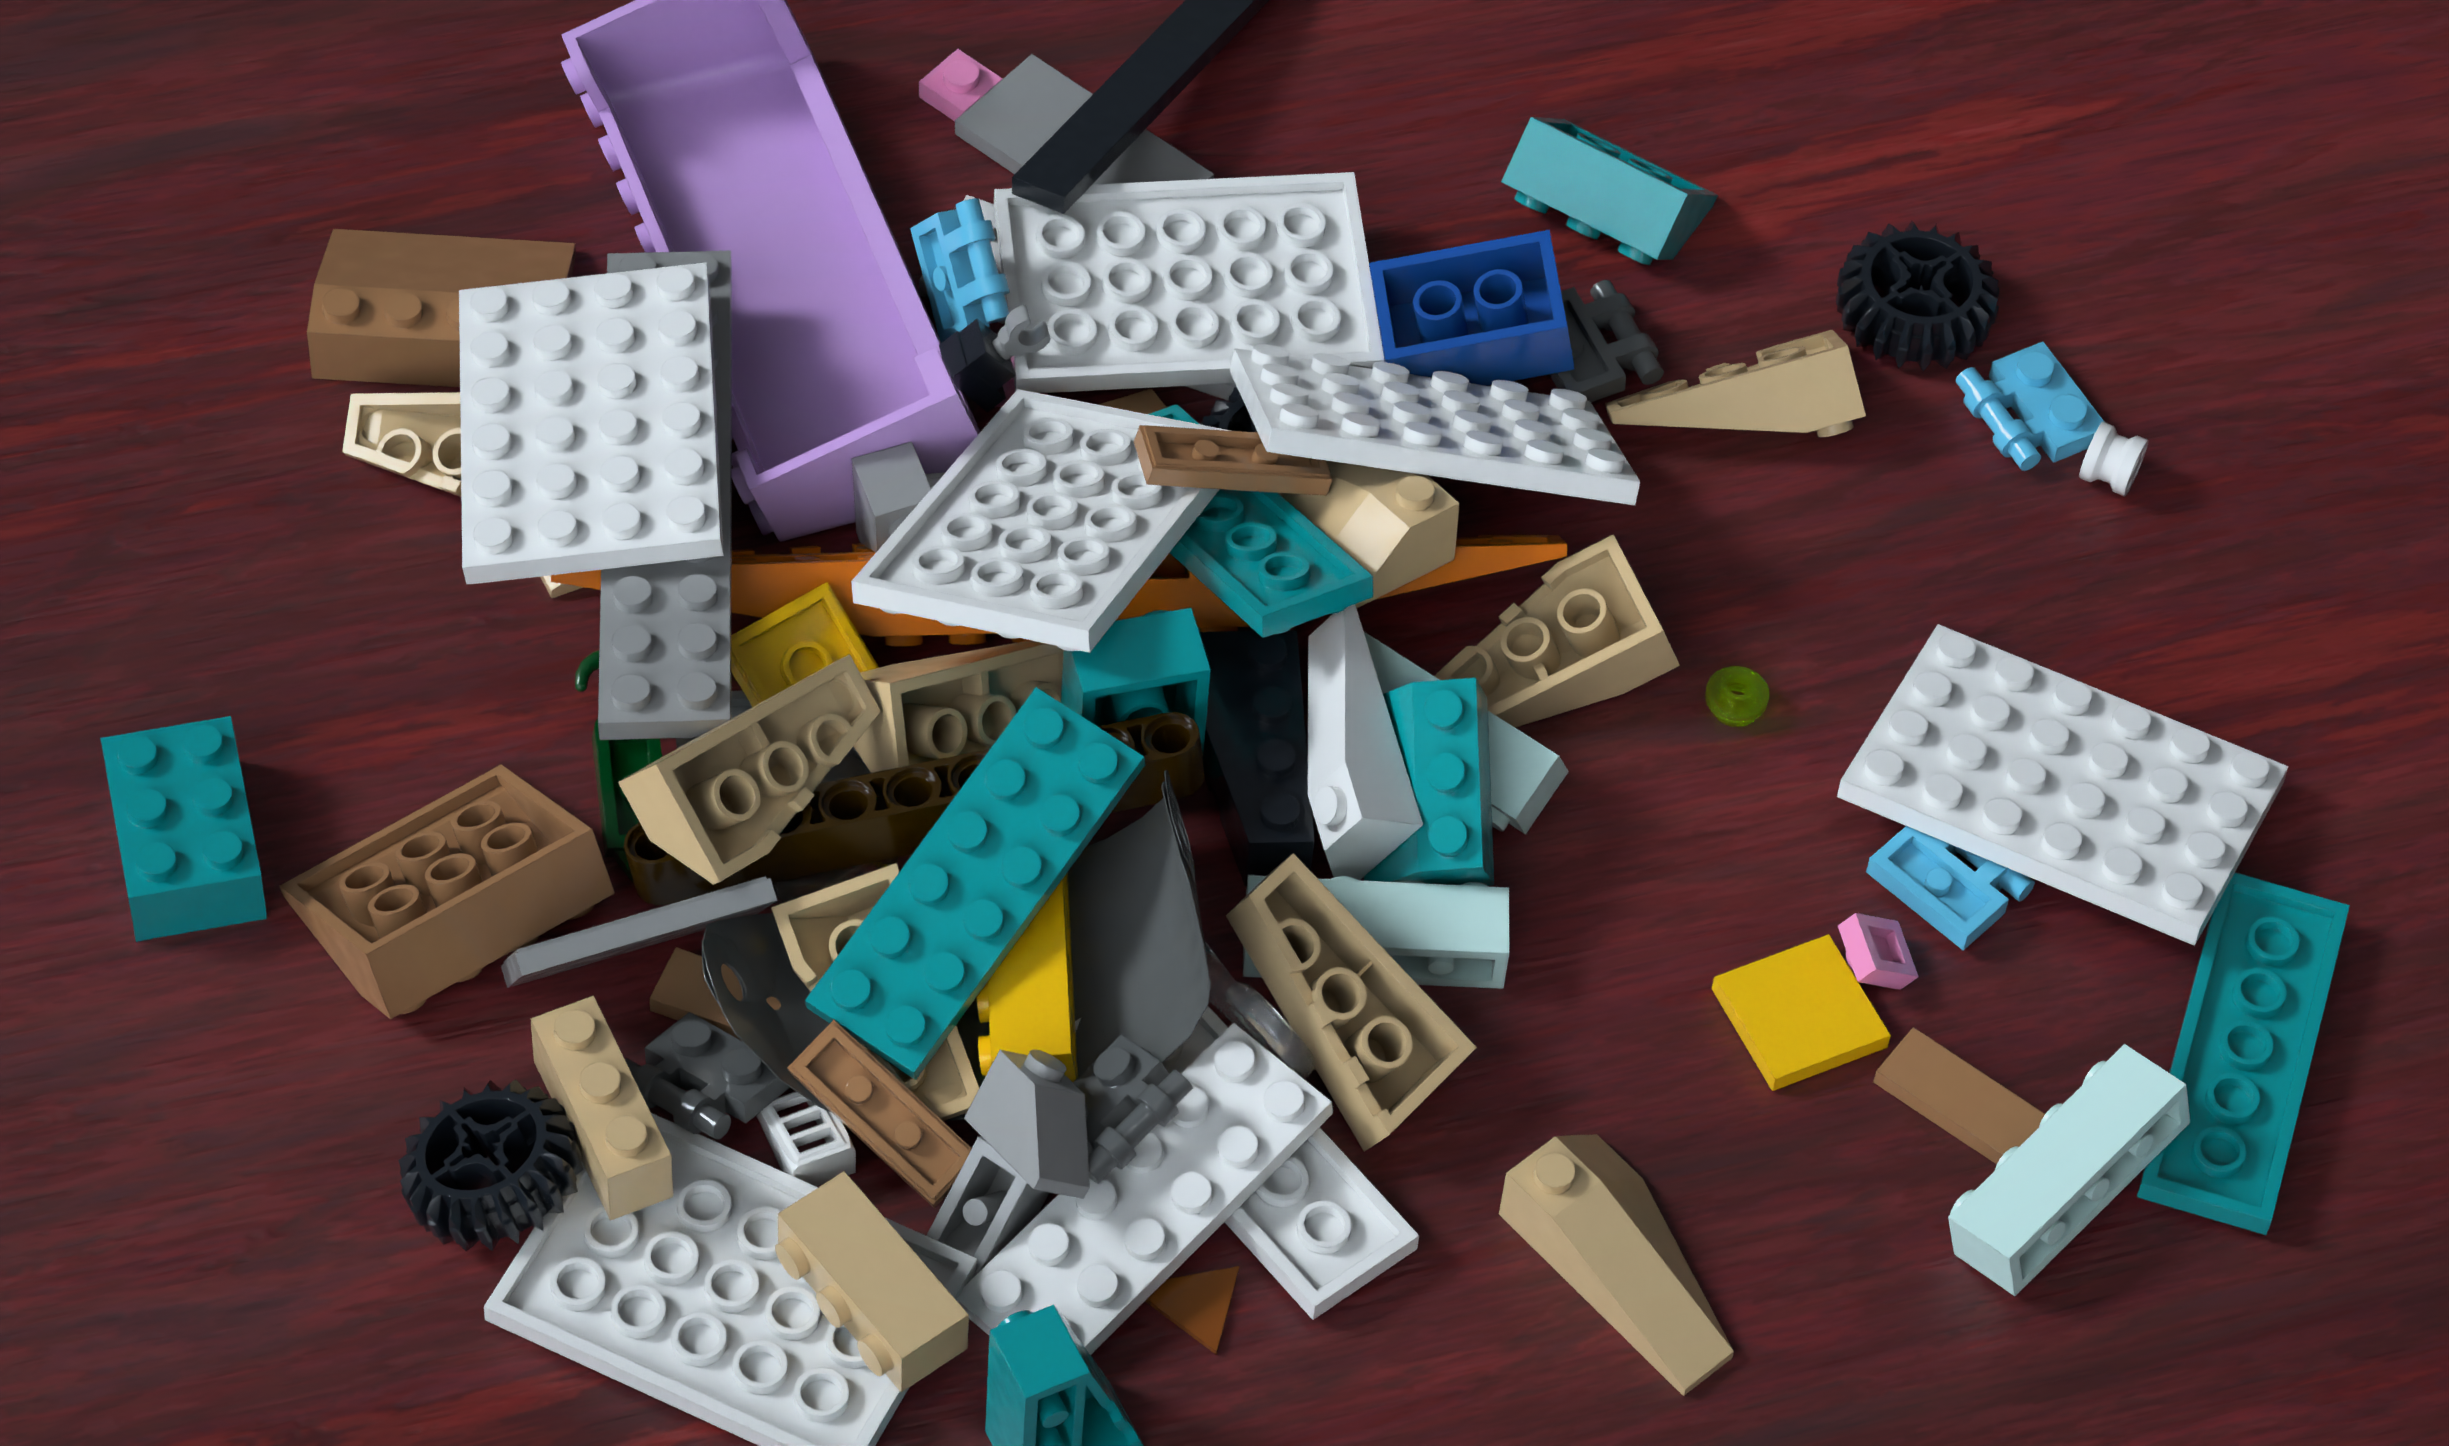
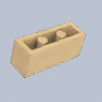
(603, 1102)
(871, 1282)

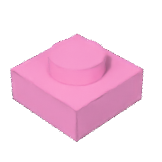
(956, 84)
(1877, 951)

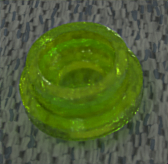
(1733, 708)

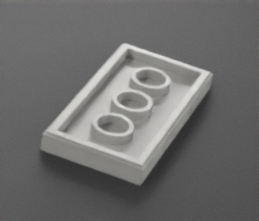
(1032, 106)
(636, 931)

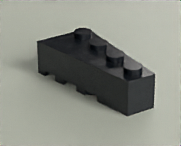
(1258, 748)

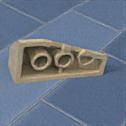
(408, 435)

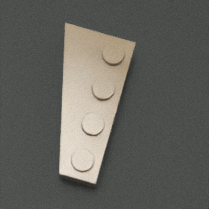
(1355, 1008)

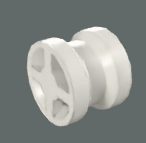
(2113, 458)

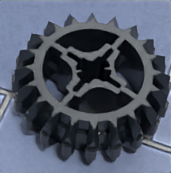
(1918, 281)
(490, 1165)

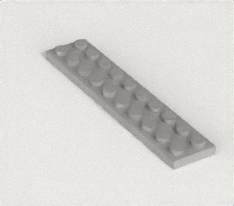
(671, 621)

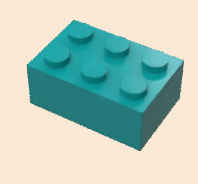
(1140, 671)
(184, 828)

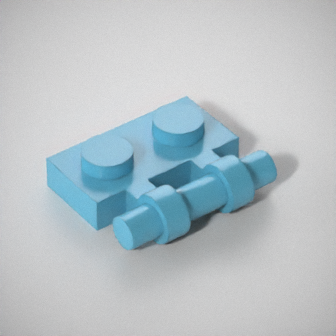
(960, 268)
(2043, 397)
(1942, 887)

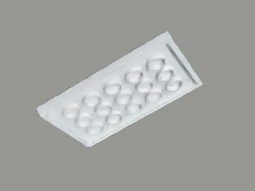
(1180, 272)
(588, 424)
(1431, 424)
(1036, 527)
(2064, 783)
(701, 1307)

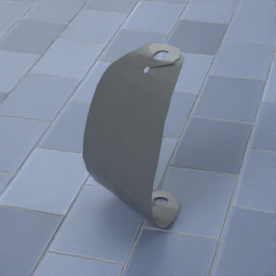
(1132, 945)

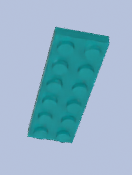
(1267, 558)
(975, 883)
(2247, 1051)

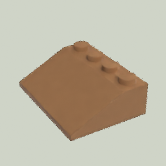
(392, 300)
(450, 889)

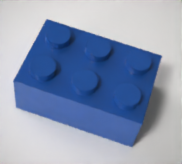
(1475, 310)

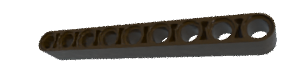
(896, 808)

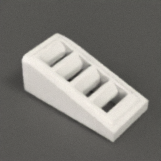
(815, 1164)

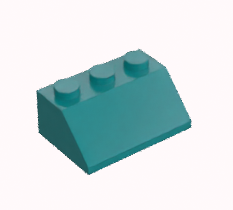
(1606, 189)
(1447, 760)

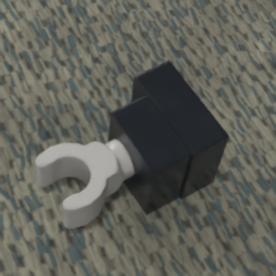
(982, 359)

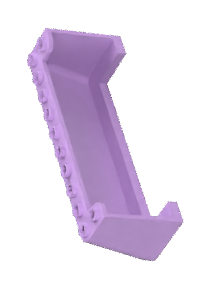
(746, 153)

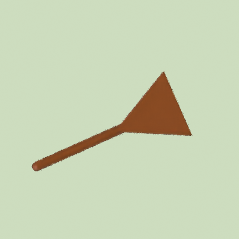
(1198, 1303)

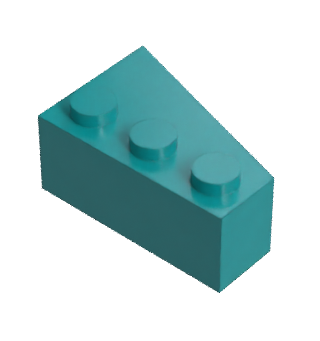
(1049, 1387)

